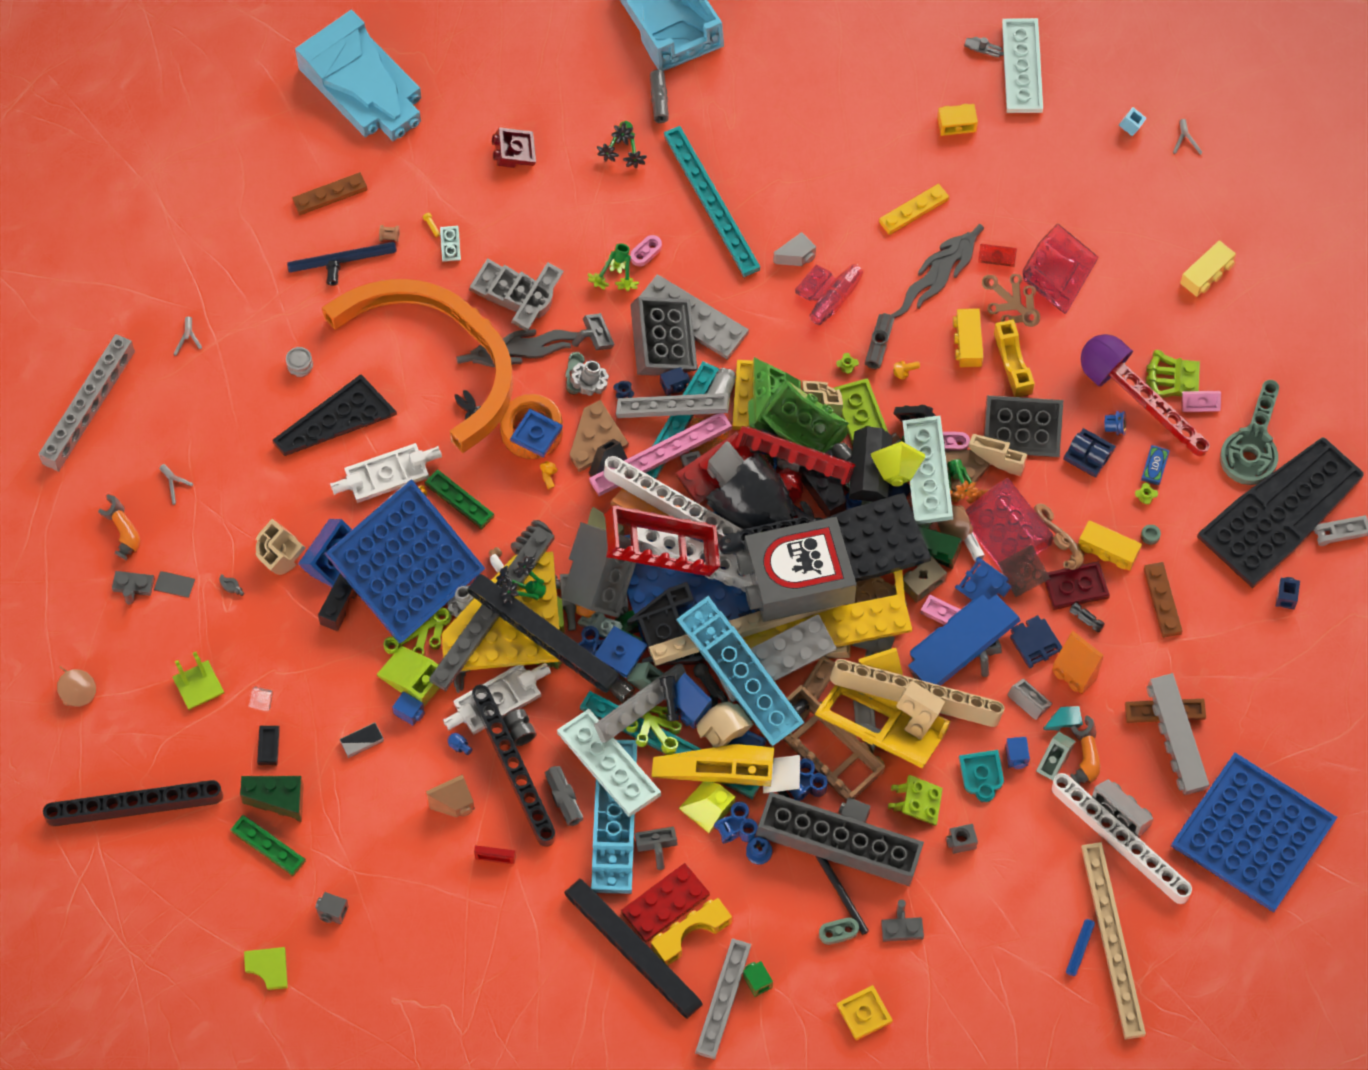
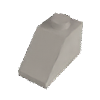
(795, 252)

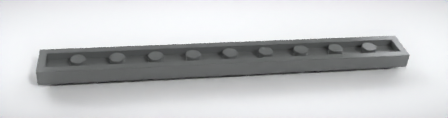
(484, 617)

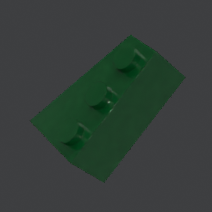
(941, 546)
(274, 793)

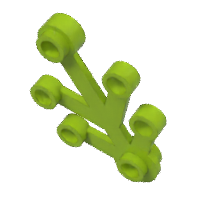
(422, 633)
(669, 744)

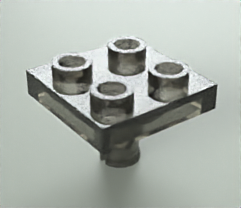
(1024, 570)

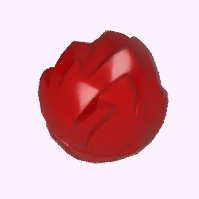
(793, 483)

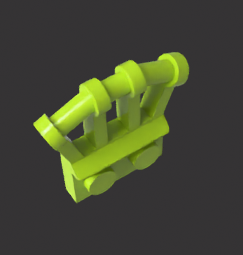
(1184, 371)

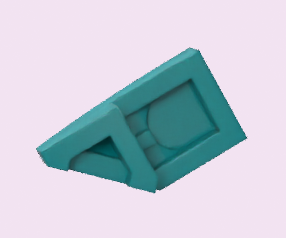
(1065, 718)

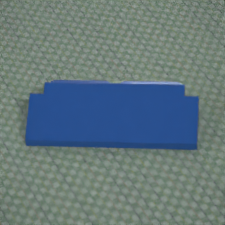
(961, 639)

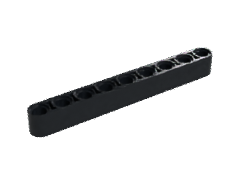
(544, 634)
(517, 773)
(124, 799)
(633, 948)

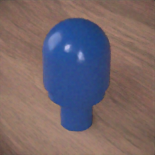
(459, 743)

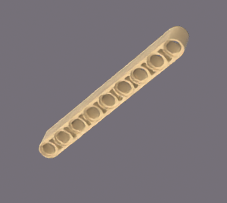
(892, 686)

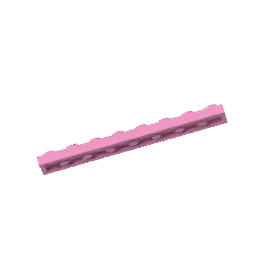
(668, 449)

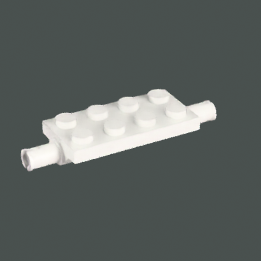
(386, 472)
(510, 692)

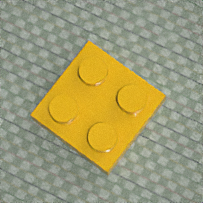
(864, 1012)

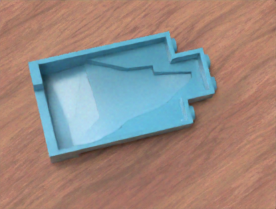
(676, 29)
(360, 78)

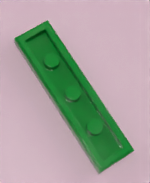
(459, 499)
(268, 845)

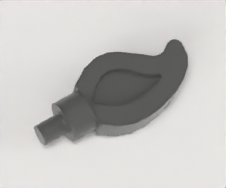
(230, 585)

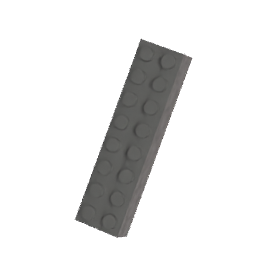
(839, 839)

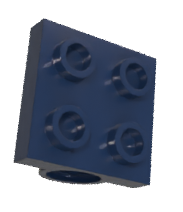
(1089, 452)

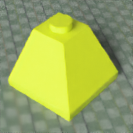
(898, 462)
(708, 805)

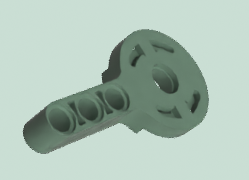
(1254, 440)

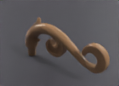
(1061, 538)

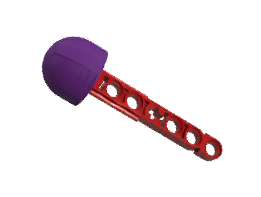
(1105, 358)

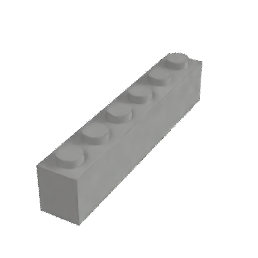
(1178, 734)

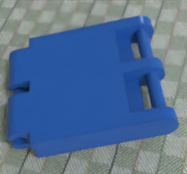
(984, 581)

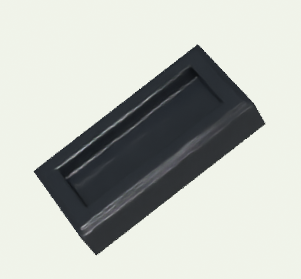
(268, 745)

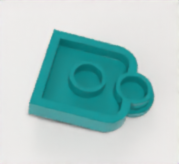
(982, 774)

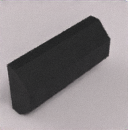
(866, 480)

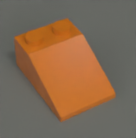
(1078, 663)

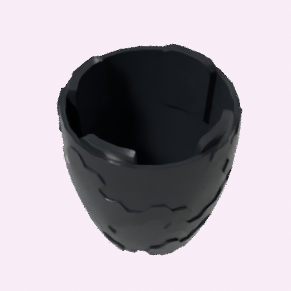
(753, 496)

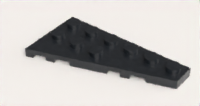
(345, 411)

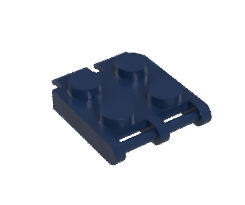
(1035, 641)

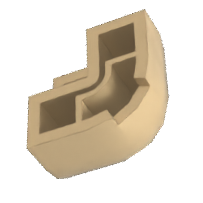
(824, 394)
(278, 548)
(723, 724)

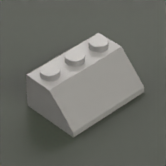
(724, 464)
(1123, 807)

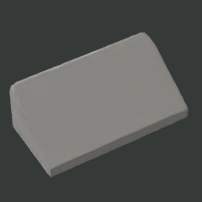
(1029, 699)

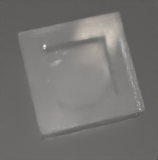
(261, 698)

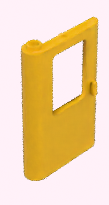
(892, 736)

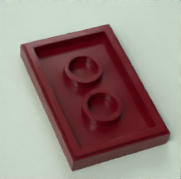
(1076, 585)

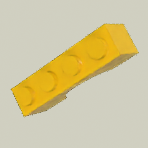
(1009, 348)
(711, 917)

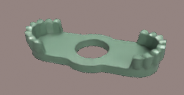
(573, 360)

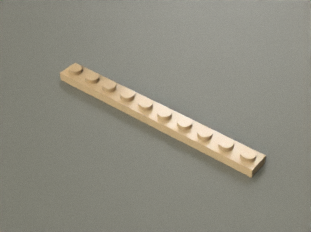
(744, 625)
(1113, 941)

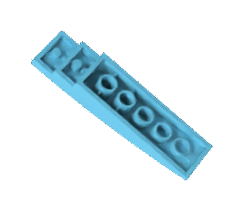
(740, 670)
(612, 839)

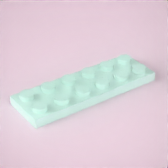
(1022, 65)
(930, 483)
(609, 764)

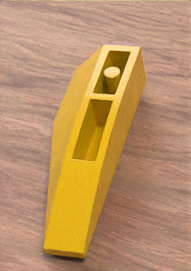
(719, 764)

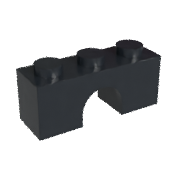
(335, 605)

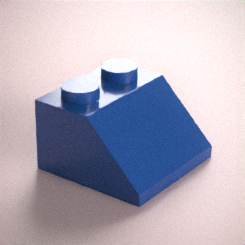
(690, 701)

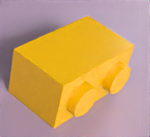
(957, 119)

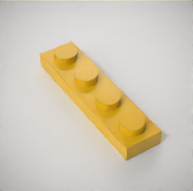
(914, 209)
(743, 393)

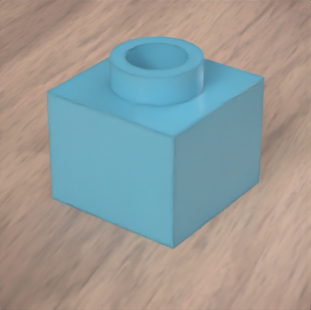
(1132, 121)

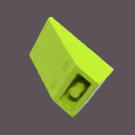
(410, 673)

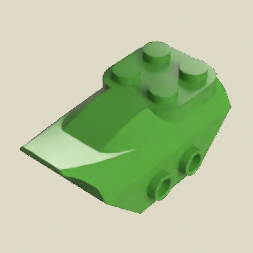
(765, 382)
(804, 419)

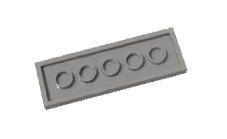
(709, 325)
(792, 649)

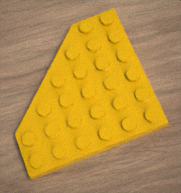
(504, 643)

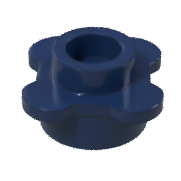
(626, 385)

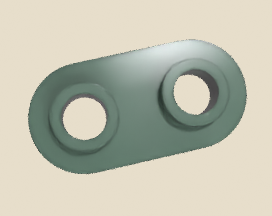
(837, 929)

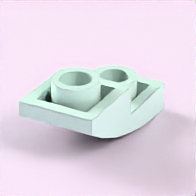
(450, 243)
(599, 621)

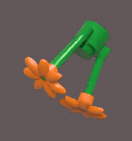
(956, 470)

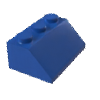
(315, 560)

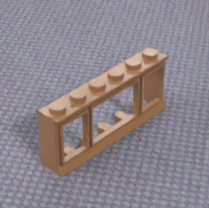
(859, 749)

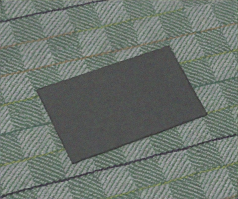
(174, 584)

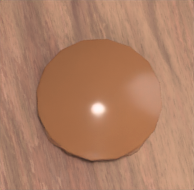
(960, 526)
(76, 688)

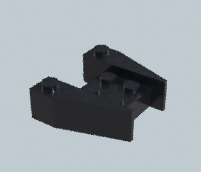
(660, 623)

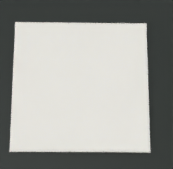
(785, 774)

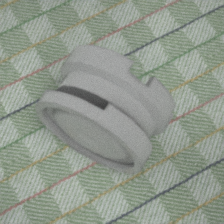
(299, 361)

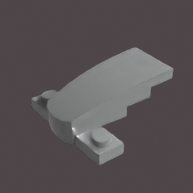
(517, 291)

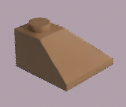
(451, 798)

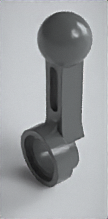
(702, 671)

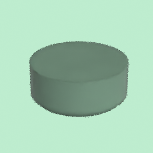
(1150, 534)

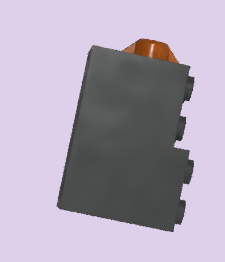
(595, 580)

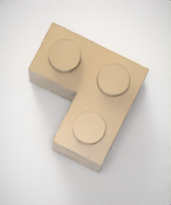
(922, 708)

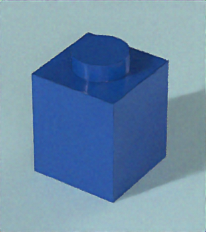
(408, 708)
(1017, 752)

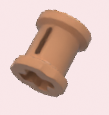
(389, 233)

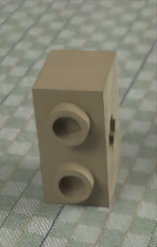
(919, 588)

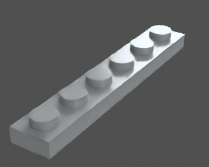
(672, 405)
(635, 706)
(723, 999)

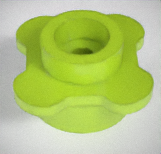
(847, 368)
(1146, 499)

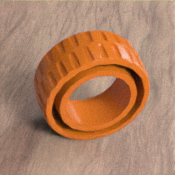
(517, 410)

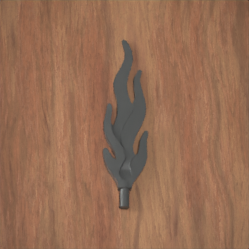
(942, 262)
(522, 347)

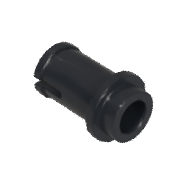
(332, 275)
(800, 706)

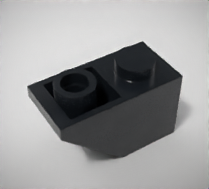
(609, 449)

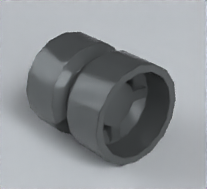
(519, 727)

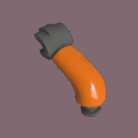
(129, 536)
(1090, 765)

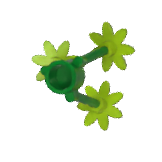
(617, 261)

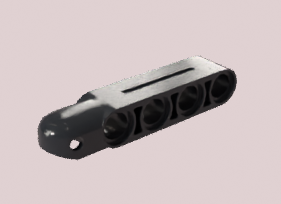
(737, 539)

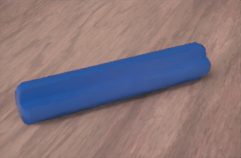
(1080, 947)

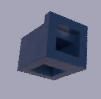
(674, 381)
(1289, 599)

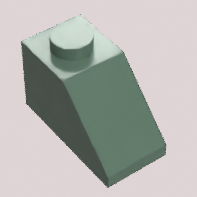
(643, 675)
(1055, 755)

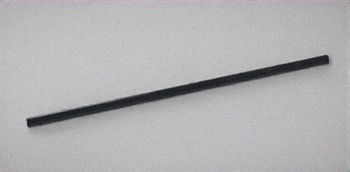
(838, 887)

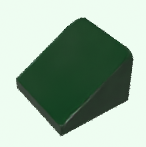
(623, 620)

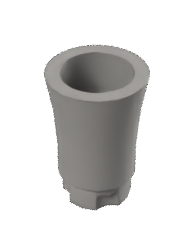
(723, 382)

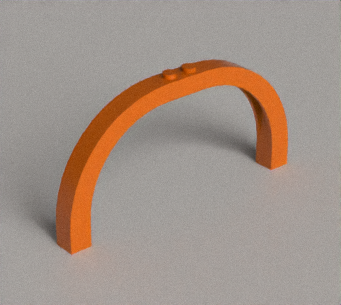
(424, 293)

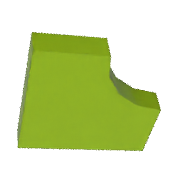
(269, 965)

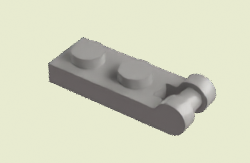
(1342, 530)

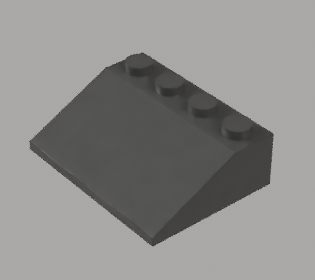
(663, 335)
(1025, 423)

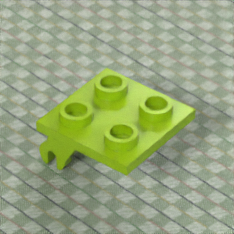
(198, 683)
(921, 799)

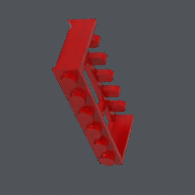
(795, 453)
(667, 524)

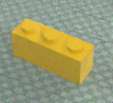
(968, 338)
(1109, 545)

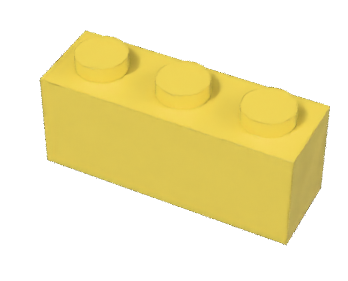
(1208, 268)

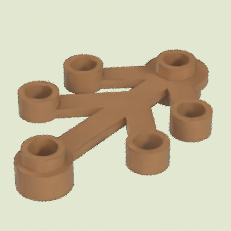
(1014, 301)

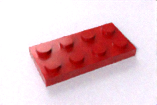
(696, 477)
(665, 902)

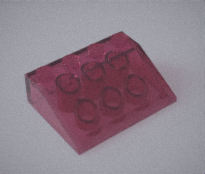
(1007, 522)

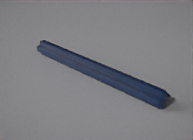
(344, 256)

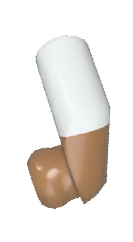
(494, 560)

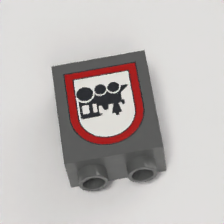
(797, 569)

